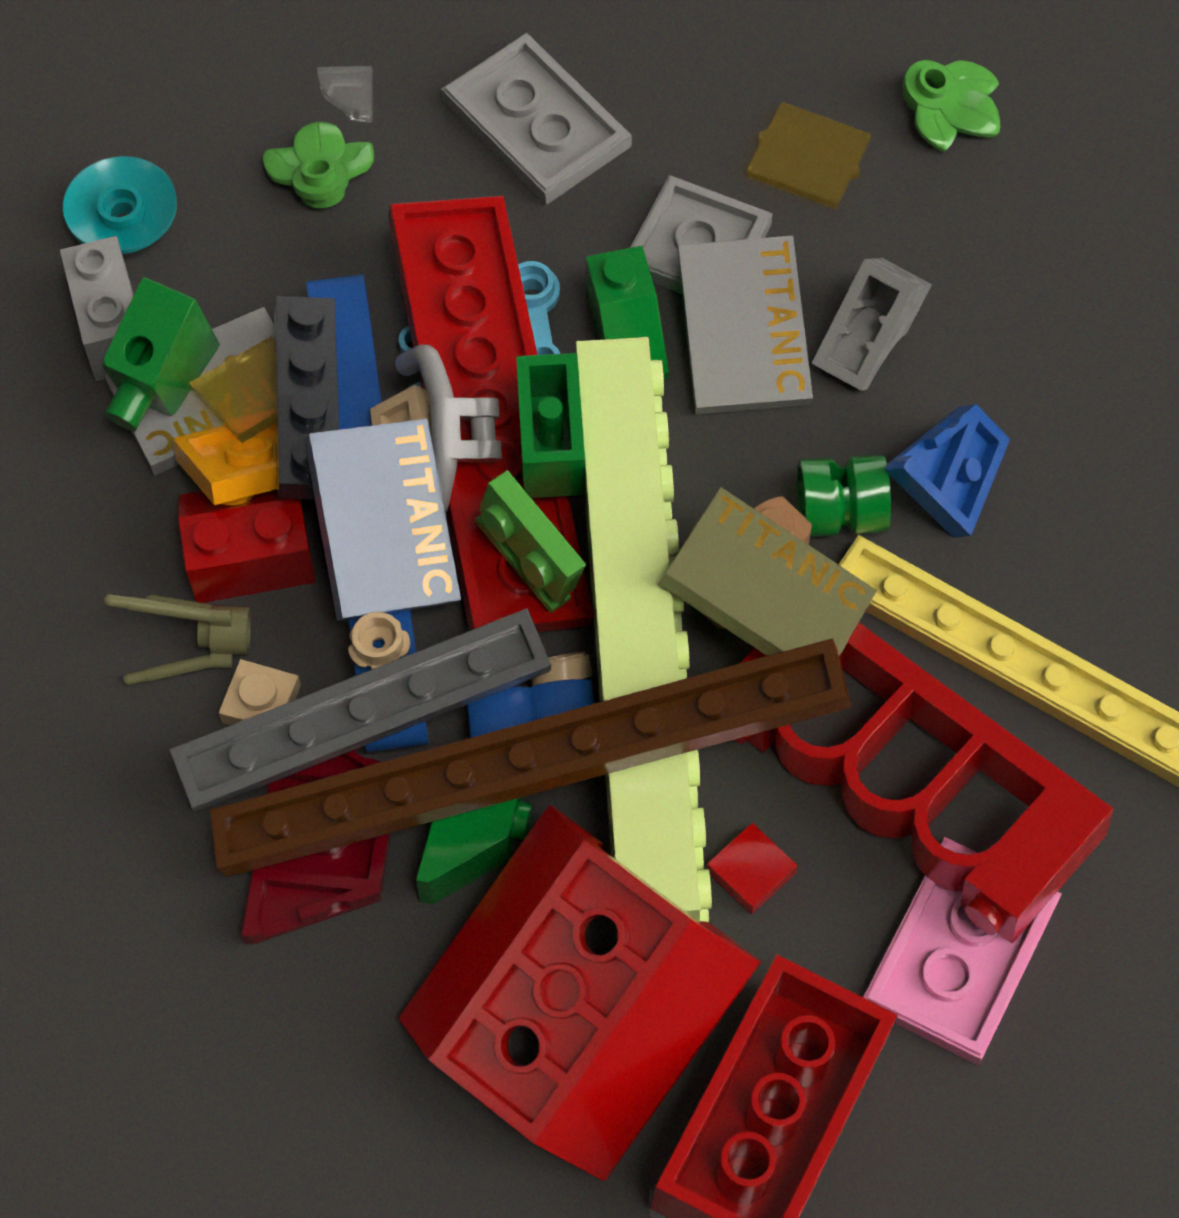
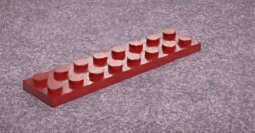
(472, 308)

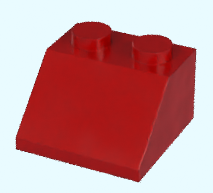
(244, 545)

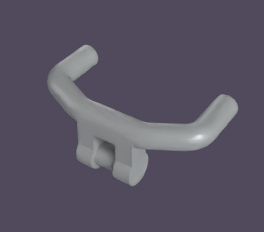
(446, 418)

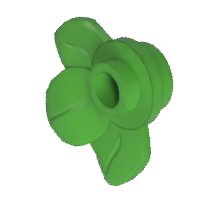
(955, 103)
(318, 164)

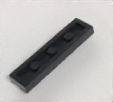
(303, 385)

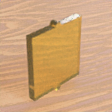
(808, 155)
(242, 390)

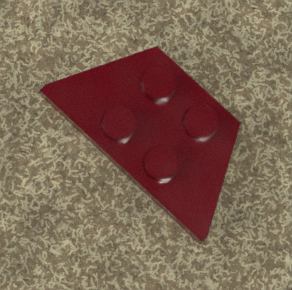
(318, 884)

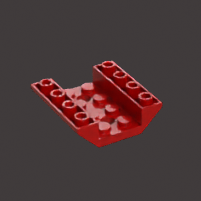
(606, 1025)

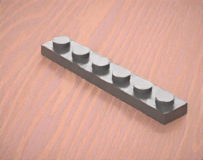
(360, 710)

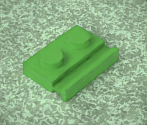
(529, 542)

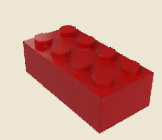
(775, 1100)

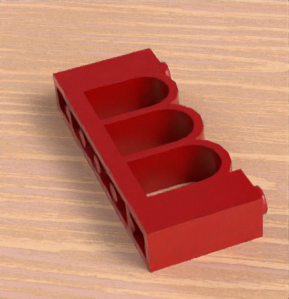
(1036, 855)

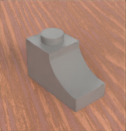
(870, 321)

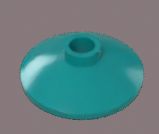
(116, 188)

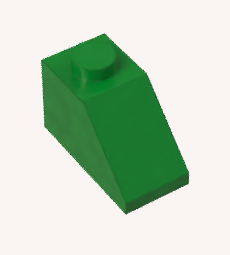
(625, 299)
(470, 846)

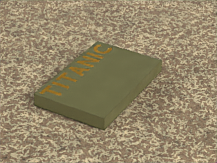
(764, 581)

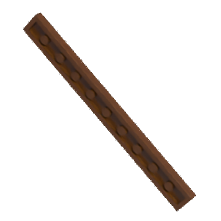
(530, 758)

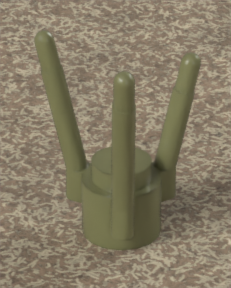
(220, 628)

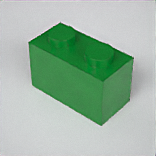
(551, 425)

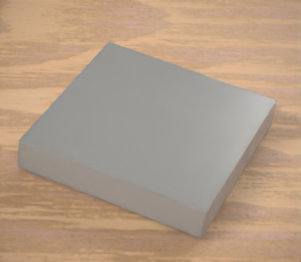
(690, 216)

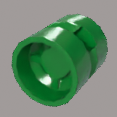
(844, 495)

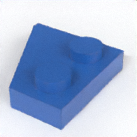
(953, 468)

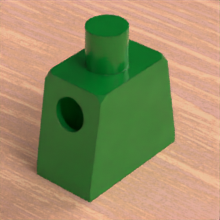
(156, 353)

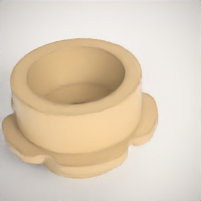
(377, 627)

